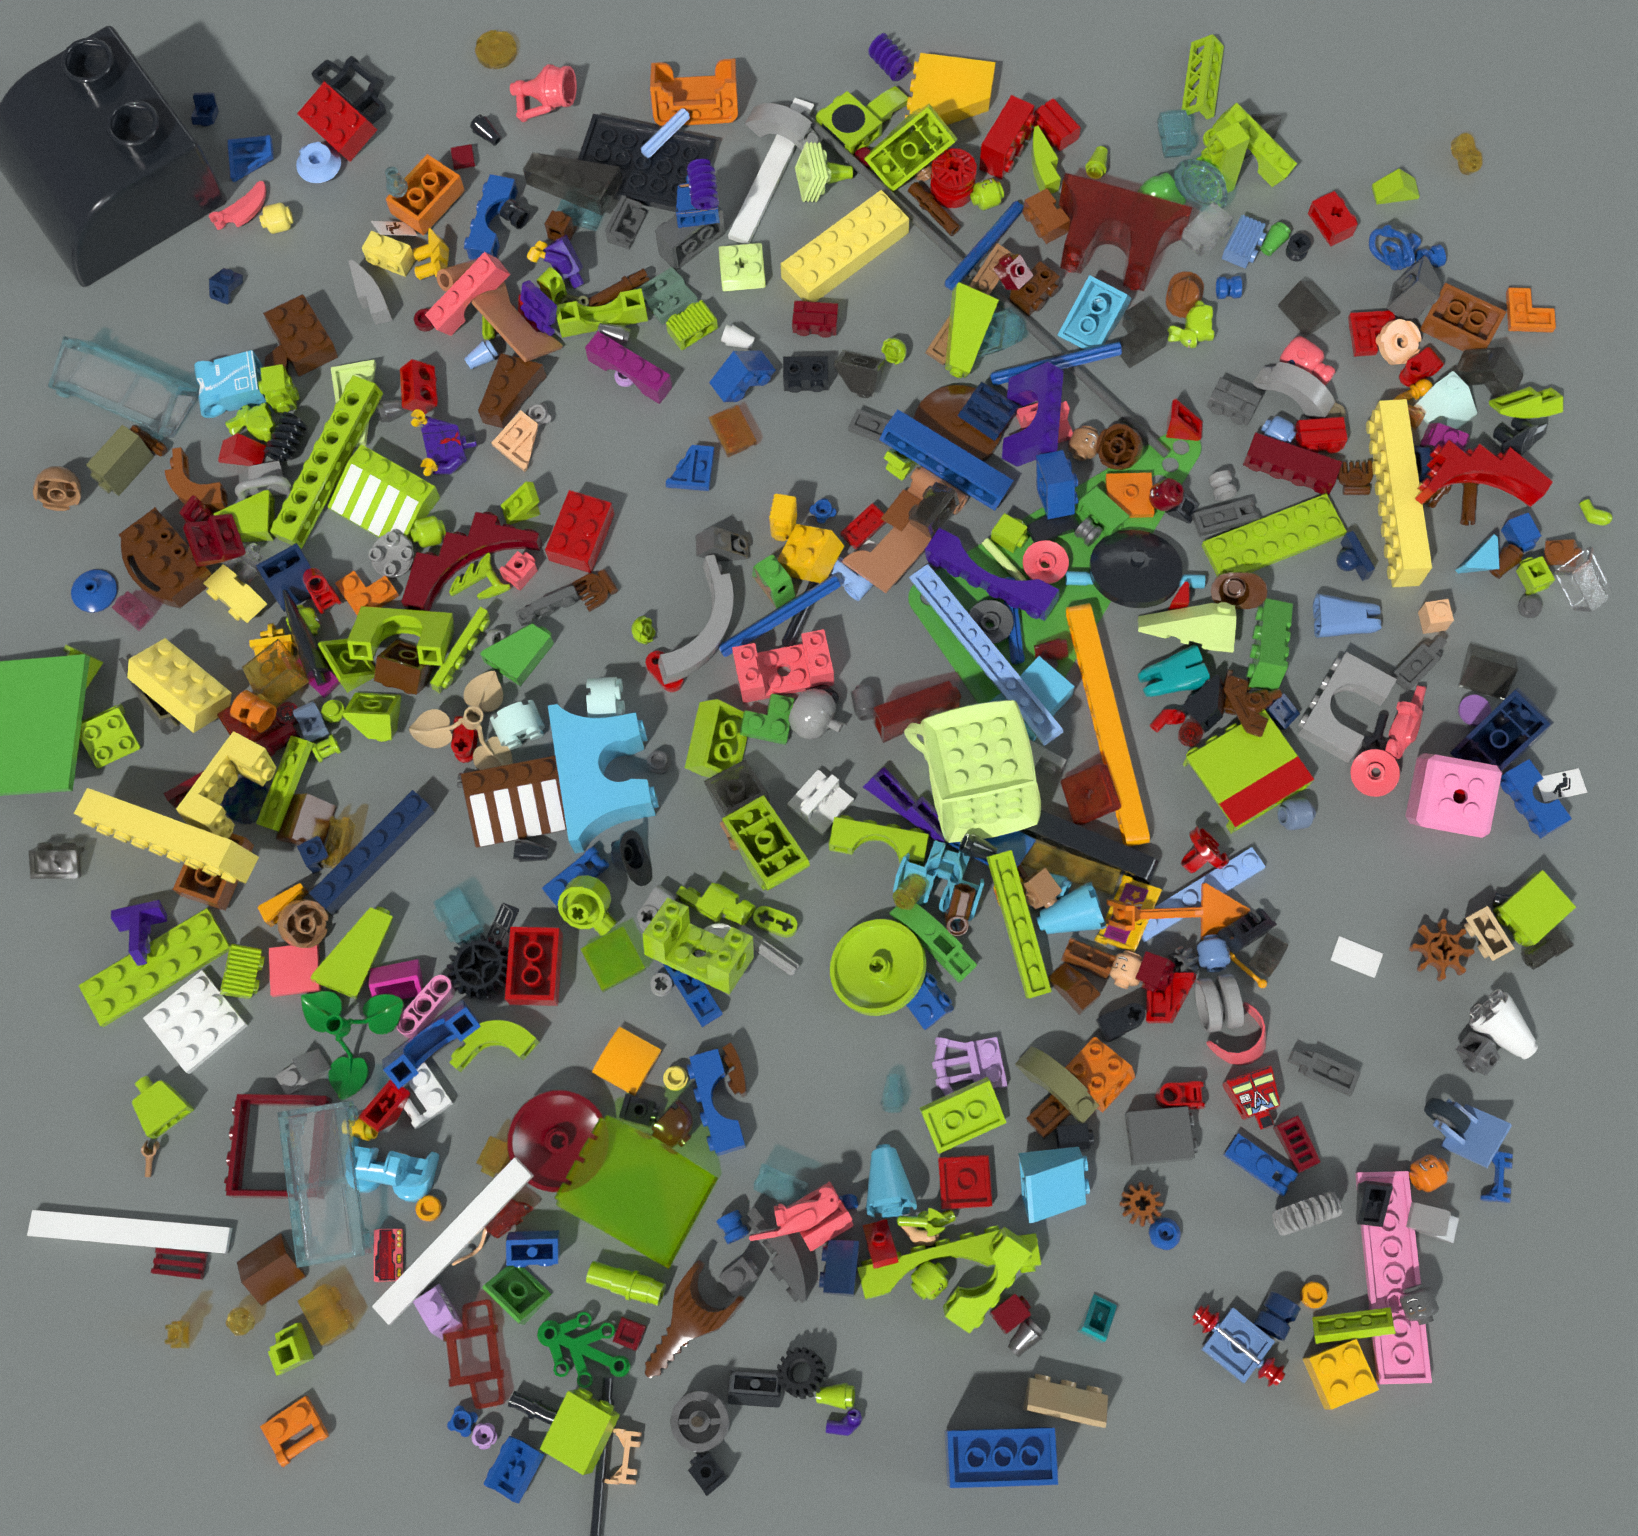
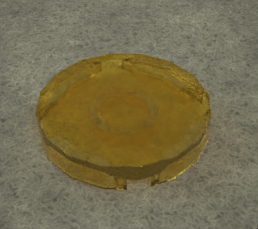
(495, 49)

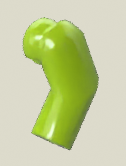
(1593, 515)

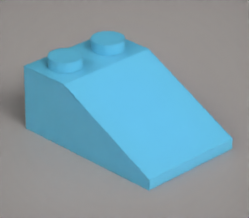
(1094, 314)

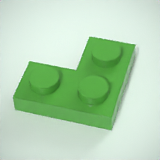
(769, 727)

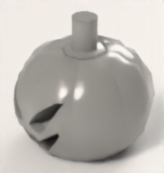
(813, 714)

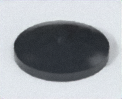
(1135, 568)

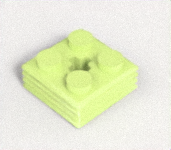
(812, 172)
(738, 278)

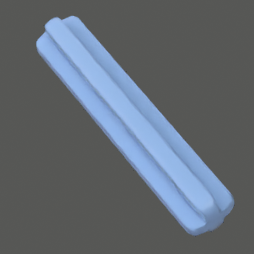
(664, 133)

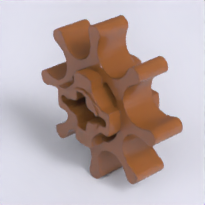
(1435, 956)

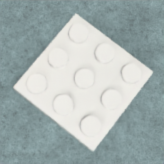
(195, 1022)

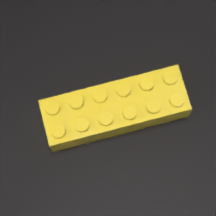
(845, 247)

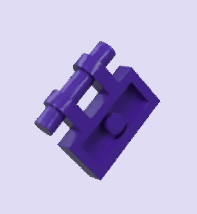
(538, 307)

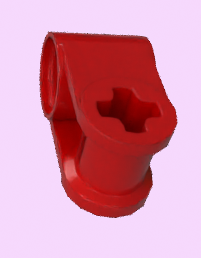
(1420, 367)
(321, 593)
(463, 742)
(1185, 1095)

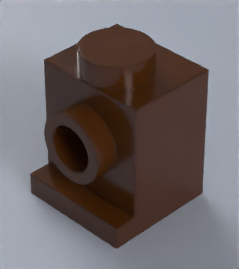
(559, 222)

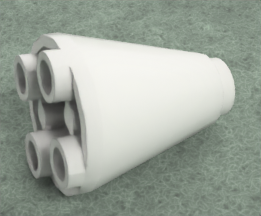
(1503, 1024)

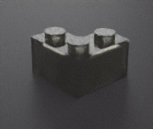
(1145, 334)
(1490, 367)

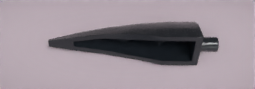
(305, 642)

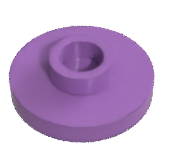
(1474, 709)

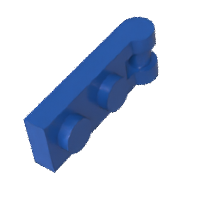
(556, 886)
(1259, 1164)

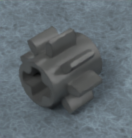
(1184, 960)

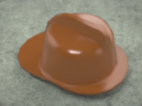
(1183, 293)

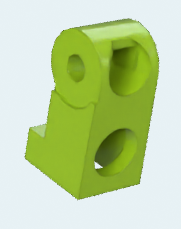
(552, 284)

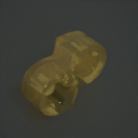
(1467, 155)

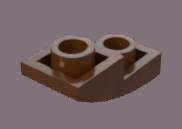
(737, 1078)

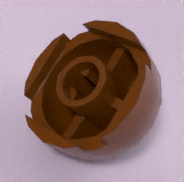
(1119, 447)
(674, 1126)

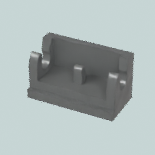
(625, 223)

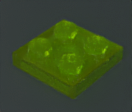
(613, 959)

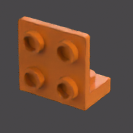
(1101, 1072)

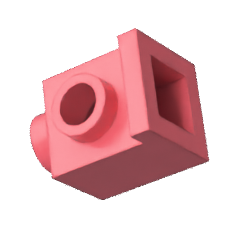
(519, 576)

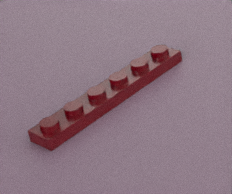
(271, 742)

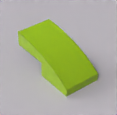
(887, 103)

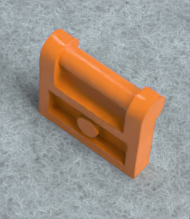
(289, 1424)

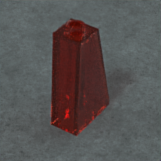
(894, 716)

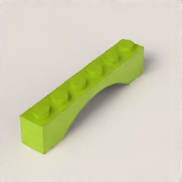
(883, 1279)

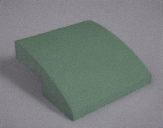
(667, 295)

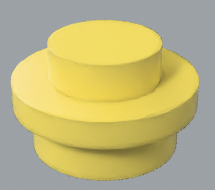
(675, 1078)

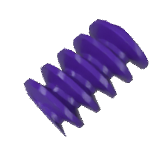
(889, 57)
(702, 184)

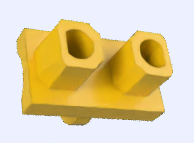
(269, 637)

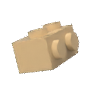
(1489, 933)

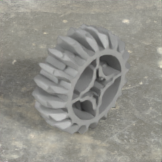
(1307, 1213)

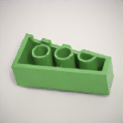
(1271, 645)

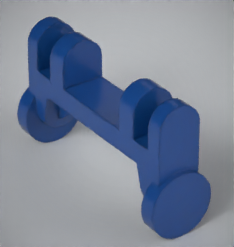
(1498, 1190)

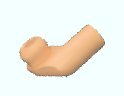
(919, 1237)

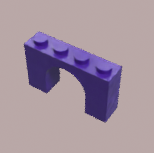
(1041, 436)

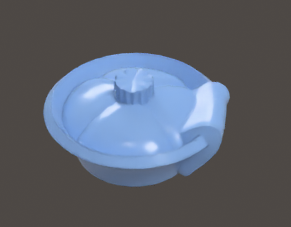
(318, 162)

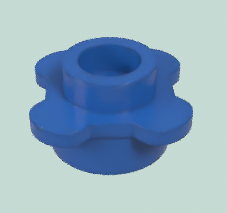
(822, 504)
(461, 1413)

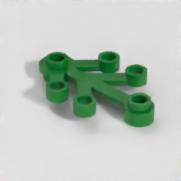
(579, 1347)

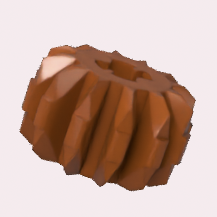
(1148, 1211)

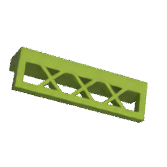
(1207, 74)

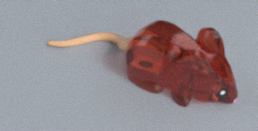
(502, 1223)

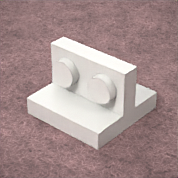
(820, 801)

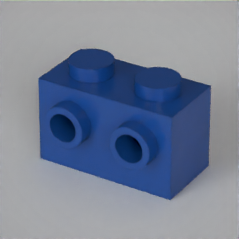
(532, 1248)

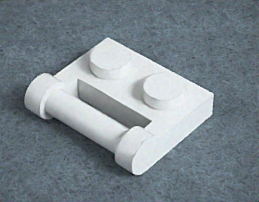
(429, 1093)

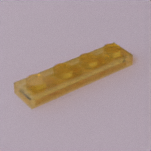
(1073, 867)

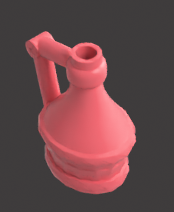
(551, 87)

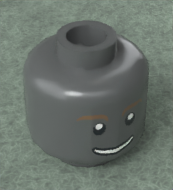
(1419, 1304)

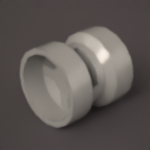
(1222, 484)

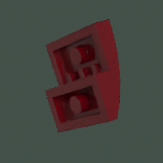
(214, 540)

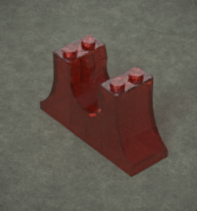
(1121, 218)

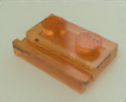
(732, 431)

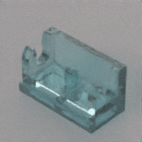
(779, 1185)

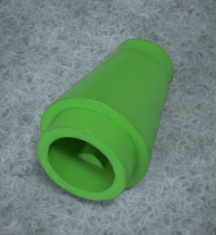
(1275, 238)

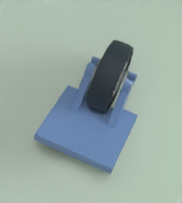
(1467, 1130)

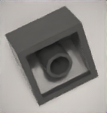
(1414, 291)

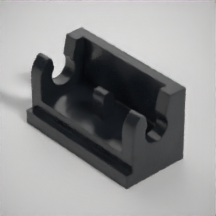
(1246, 930)

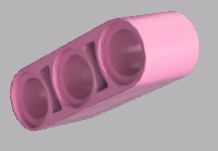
(428, 994)

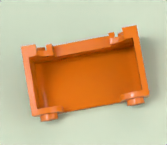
(704, 97)

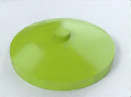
(877, 967)

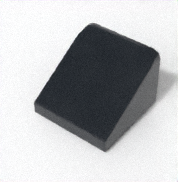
(1185, 510)

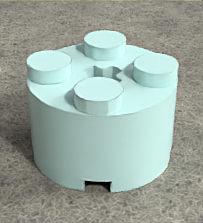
(605, 697)
(517, 724)

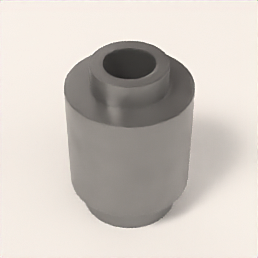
(863, 702)

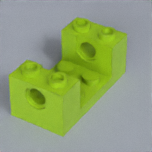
(673, 940)

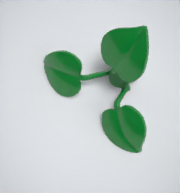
(322, 1015)

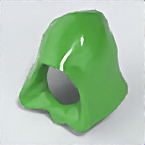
(1162, 187)

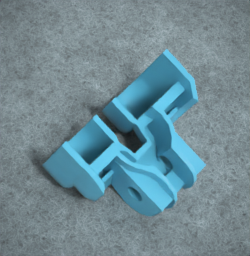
(944, 865)
(407, 1175)

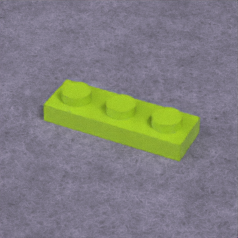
(1353, 1325)

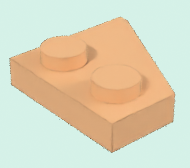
(517, 440)

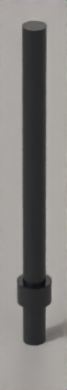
(600, 1473)

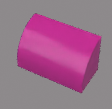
(397, 979)

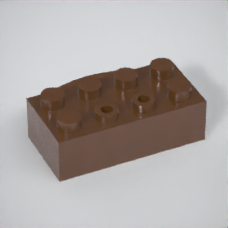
(163, 560)

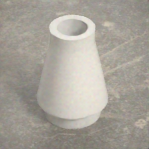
(737, 338)

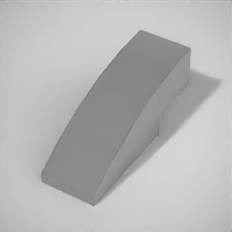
(369, 294)

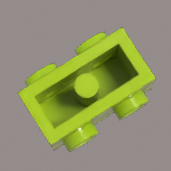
(278, 388)

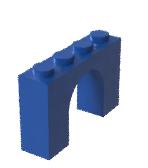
(405, 1061)

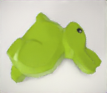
(1197, 327)
(257, 420)

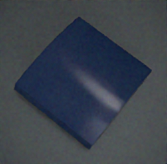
(988, 411)

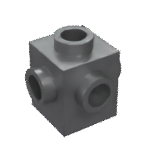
(1478, 1053)

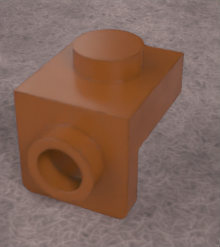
(1560, 551)

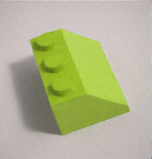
(715, 739)

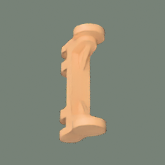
(620, 1475)

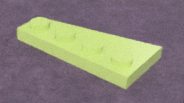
(341, 376)

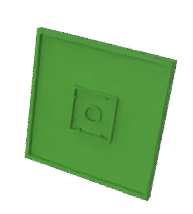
(41, 723)

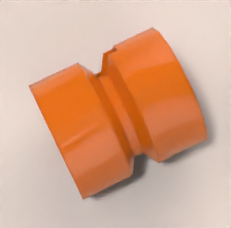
(253, 711)

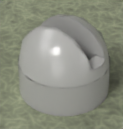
(494, 633)

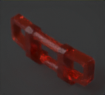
(496, 1371)

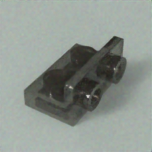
(55, 861)

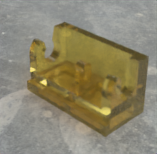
(338, 841)

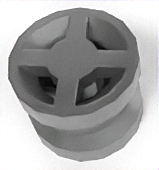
(1088, 531)

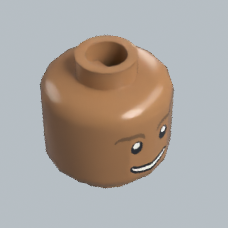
(1083, 443)

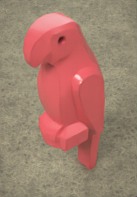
(1406, 724)
(801, 1215)

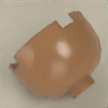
(57, 488)
(303, 923)

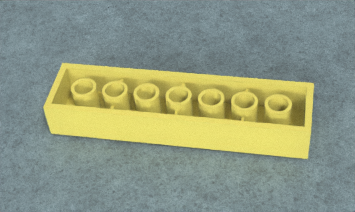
(1397, 487)
(166, 836)

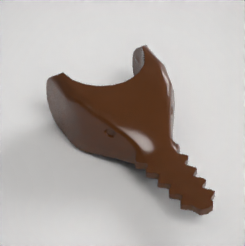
(689, 1320)

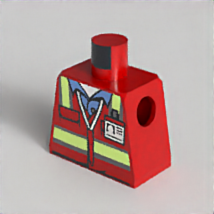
(1254, 1095)

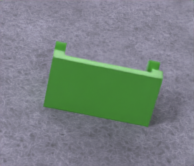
(1102, 511)

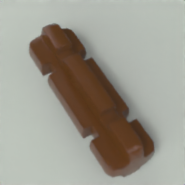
(151, 442)

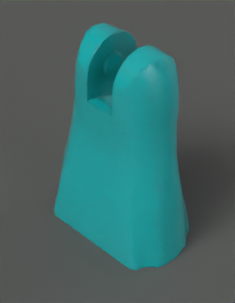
(1176, 673)

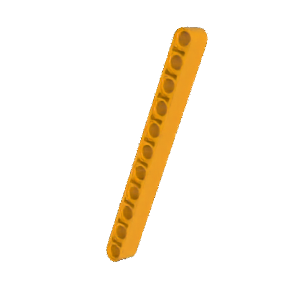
(1107, 723)

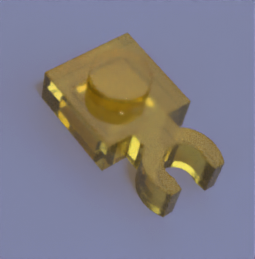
(178, 1334)

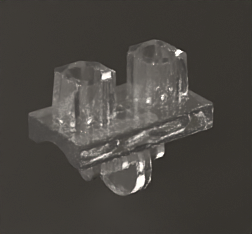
(249, 570)

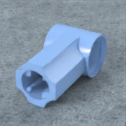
(853, 583)

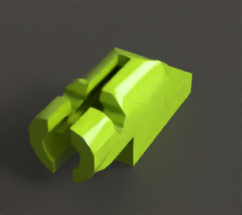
(717, 902)

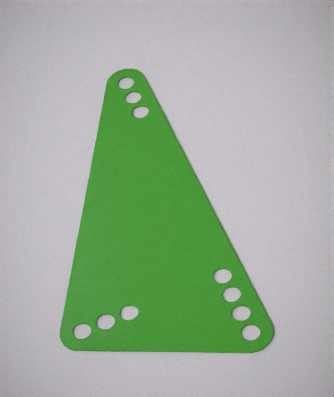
(1079, 554)

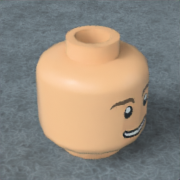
(1125, 969)

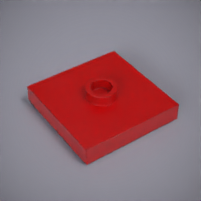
(965, 1182)

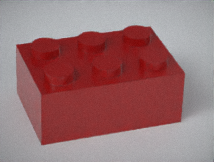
(337, 121)
(1007, 137)
(580, 531)
(534, 966)

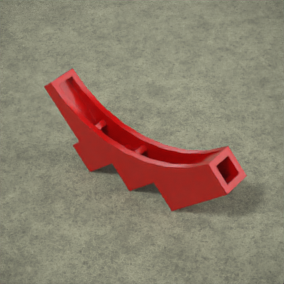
(1504, 471)

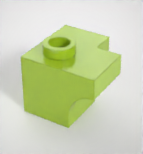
(290, 1349)

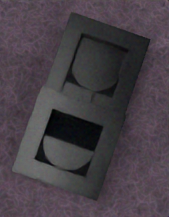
(1050, 529)

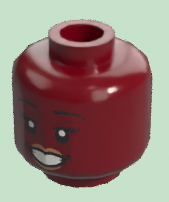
(1166, 494)

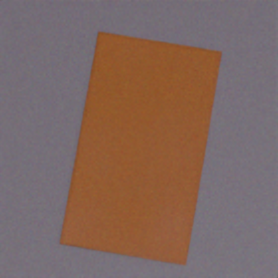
(898, 512)

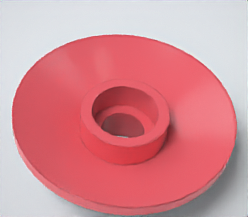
(1049, 553)
(1368, 783)

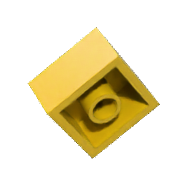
(810, 553)
(1340, 1374)

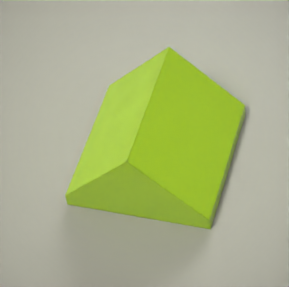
(348, 671)

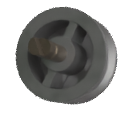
(700, 1421)

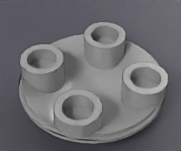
(392, 555)

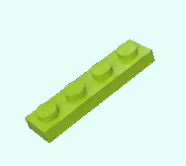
(456, 657)
(284, 783)

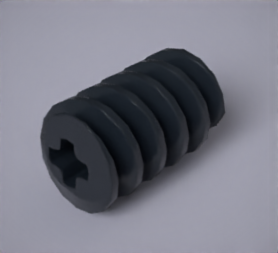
(284, 437)

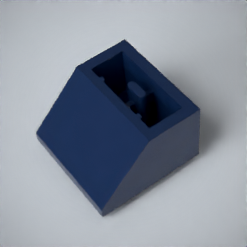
(286, 572)

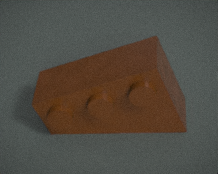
(508, 389)

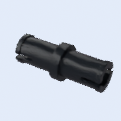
(532, 1408)

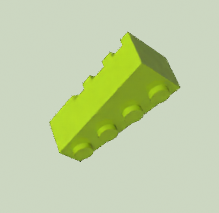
(1227, 152)

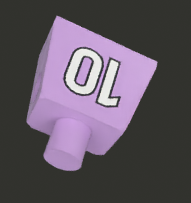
(438, 1311)

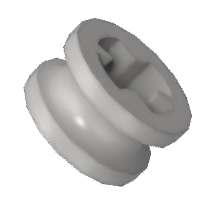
(653, 984)

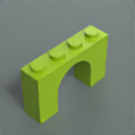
(377, 624)

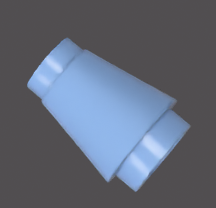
(481, 355)

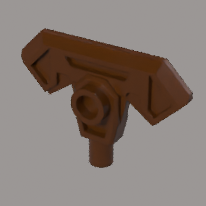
(1249, 704)

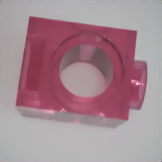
(138, 617)

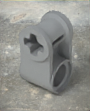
(653, 904)

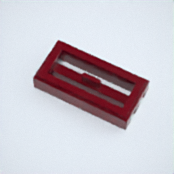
(158, 1261)

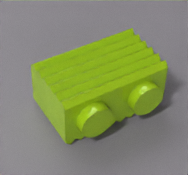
(691, 324)
(241, 971)

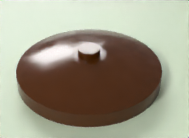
(940, 414)

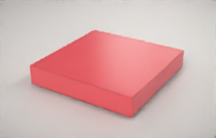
(292, 970)

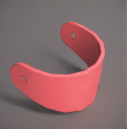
(1249, 1056)

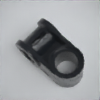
(1116, 1023)

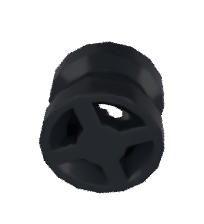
(1293, 251)

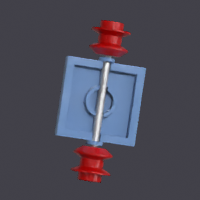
(1238, 1345)

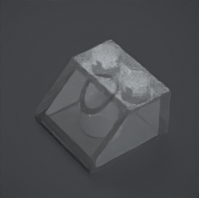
(1584, 581)

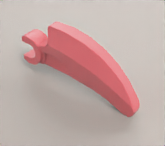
(243, 209)

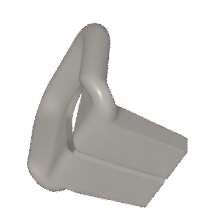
(264, 477)

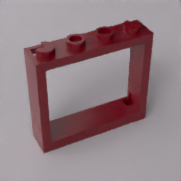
(238, 1136)

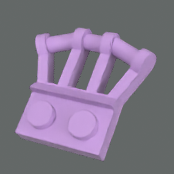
(983, 1059)

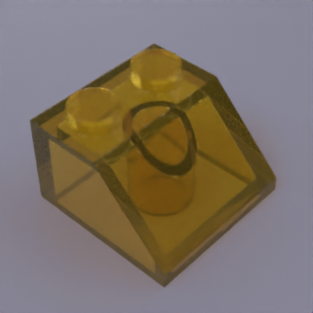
(275, 674)

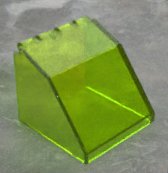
(636, 1190)

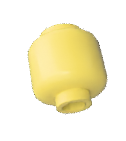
(276, 218)

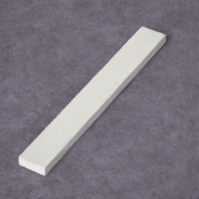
(765, 183)
(129, 1231)
(452, 1241)

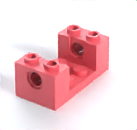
(808, 664)

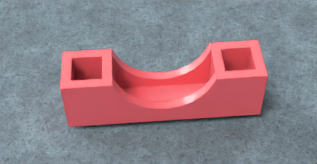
(484, 275)

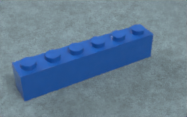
(946, 459)

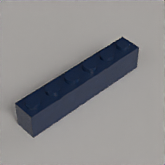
(372, 852)

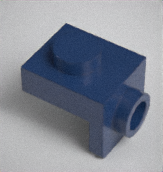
(205, 109)
(222, 284)
(1422, 458)

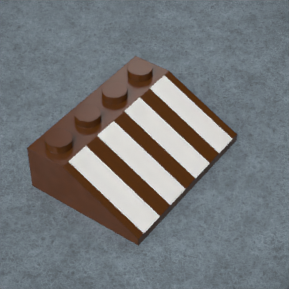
(514, 801)

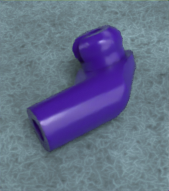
(846, 1425)

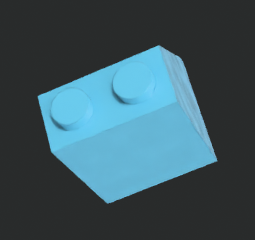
(1052, 1181)

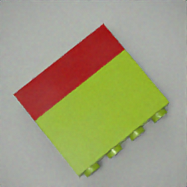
(1249, 772)

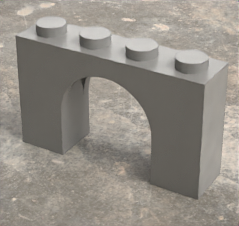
(1352, 676)

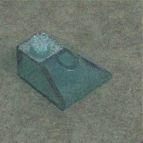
(1003, 332)

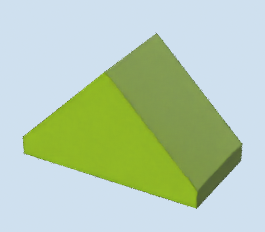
(1395, 188)

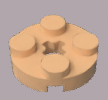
(1388, 341)

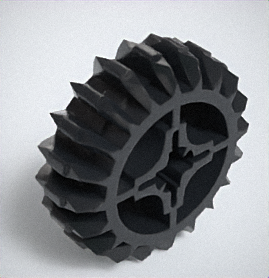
(471, 968)

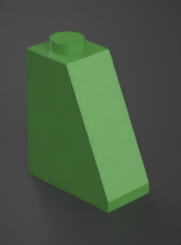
(519, 653)

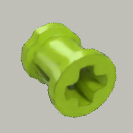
(334, 748)

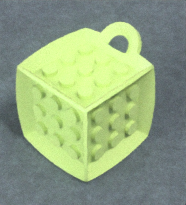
(979, 769)

